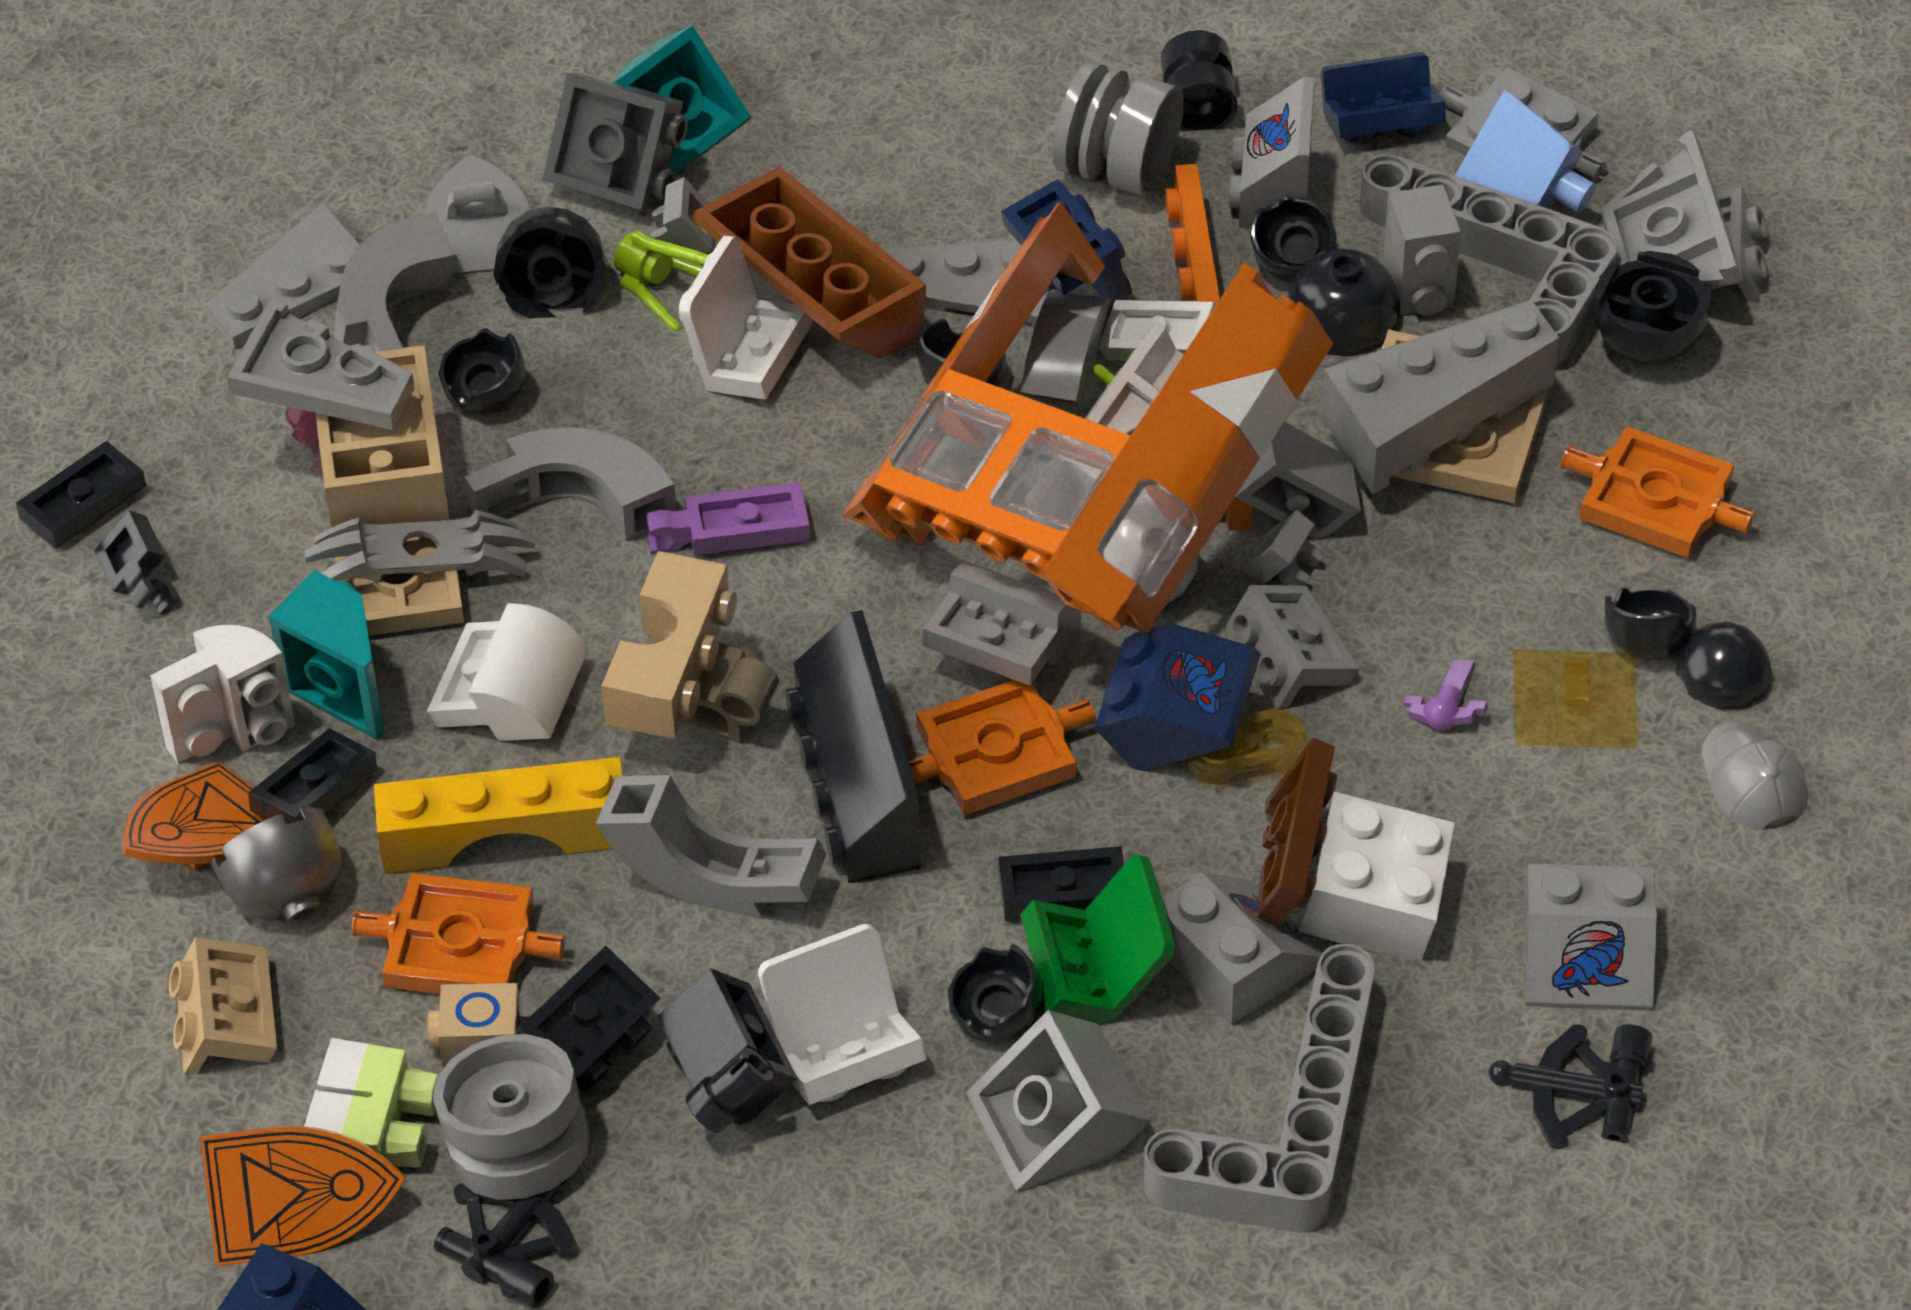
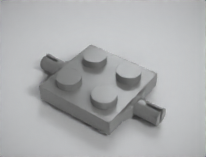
(1563, 113)

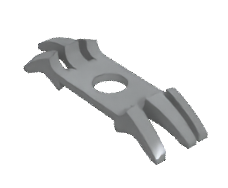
(380, 549)

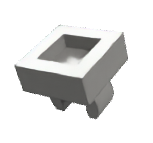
(677, 218)
(1282, 550)

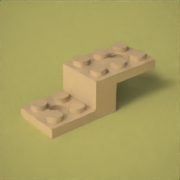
(390, 480)

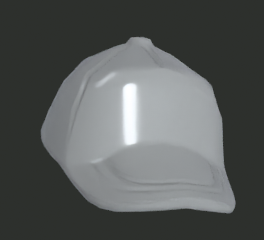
(1753, 777)

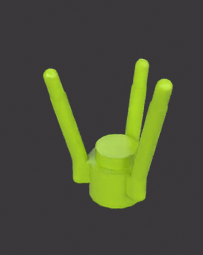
(651, 260)

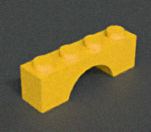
(436, 817)

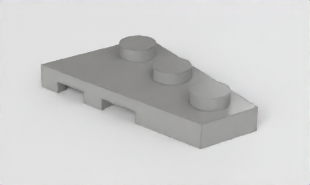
(298, 270)
(311, 371)

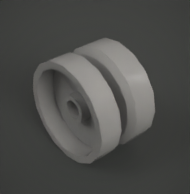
(512, 1116)

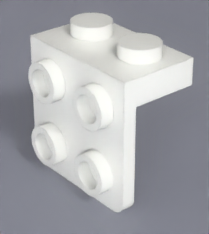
(733, 335)
(838, 1014)

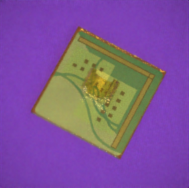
(1574, 699)

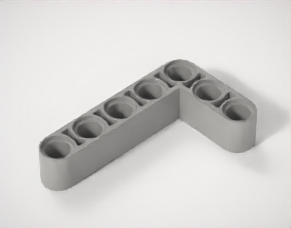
(1511, 235)
(1273, 1173)

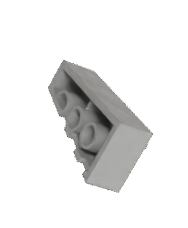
(1435, 389)

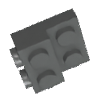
(614, 141)

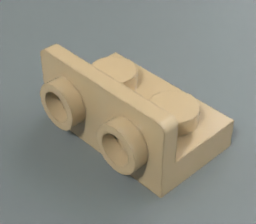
(223, 1003)

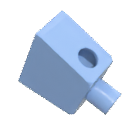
(1526, 158)

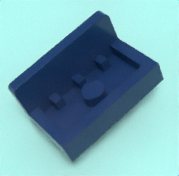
(1380, 97)

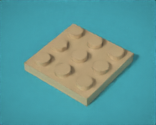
(1489, 460)

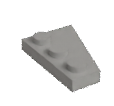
(960, 273)

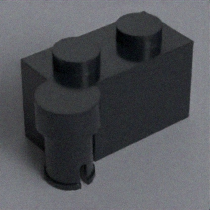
(725, 1050)

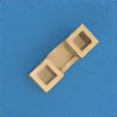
(659, 683)

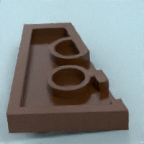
(1295, 832)

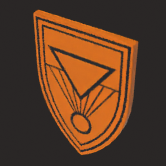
(190, 818)
(291, 1189)

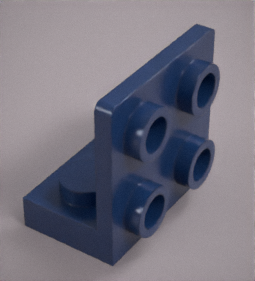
(1024, 215)

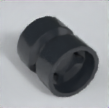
(1203, 70)

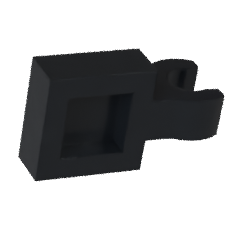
(130, 561)

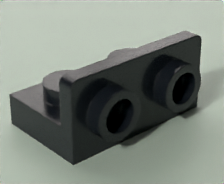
(594, 1015)

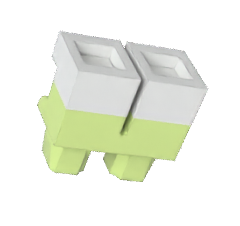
(364, 1097)

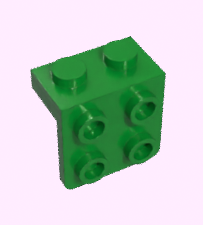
(1101, 955)

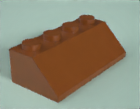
(820, 262)

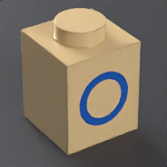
(472, 1015)

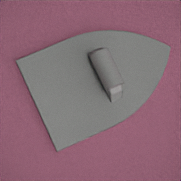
(474, 210)

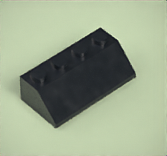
(856, 754)

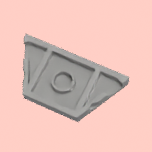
(1676, 214)

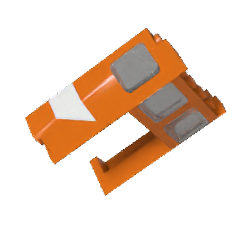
(1071, 499)

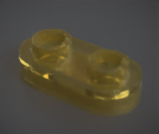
(1248, 754)

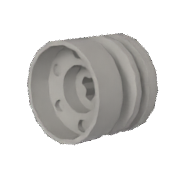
(1117, 127)

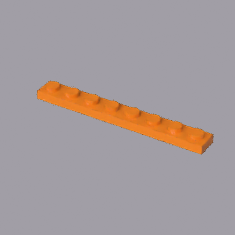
(1198, 278)

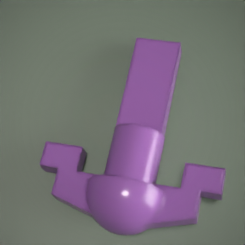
(1443, 711)

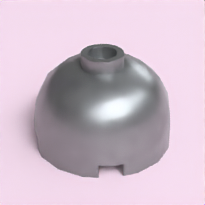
(281, 867)

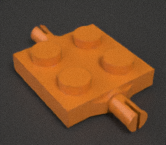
(1657, 491)
(998, 744)
(457, 933)

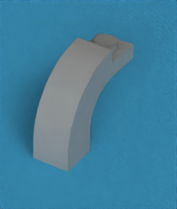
(387, 268)
(1064, 349)
(577, 466)
(697, 862)

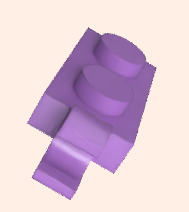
(732, 521)

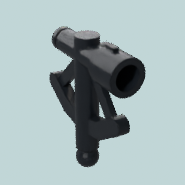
(1611, 1092)
(492, 1251)

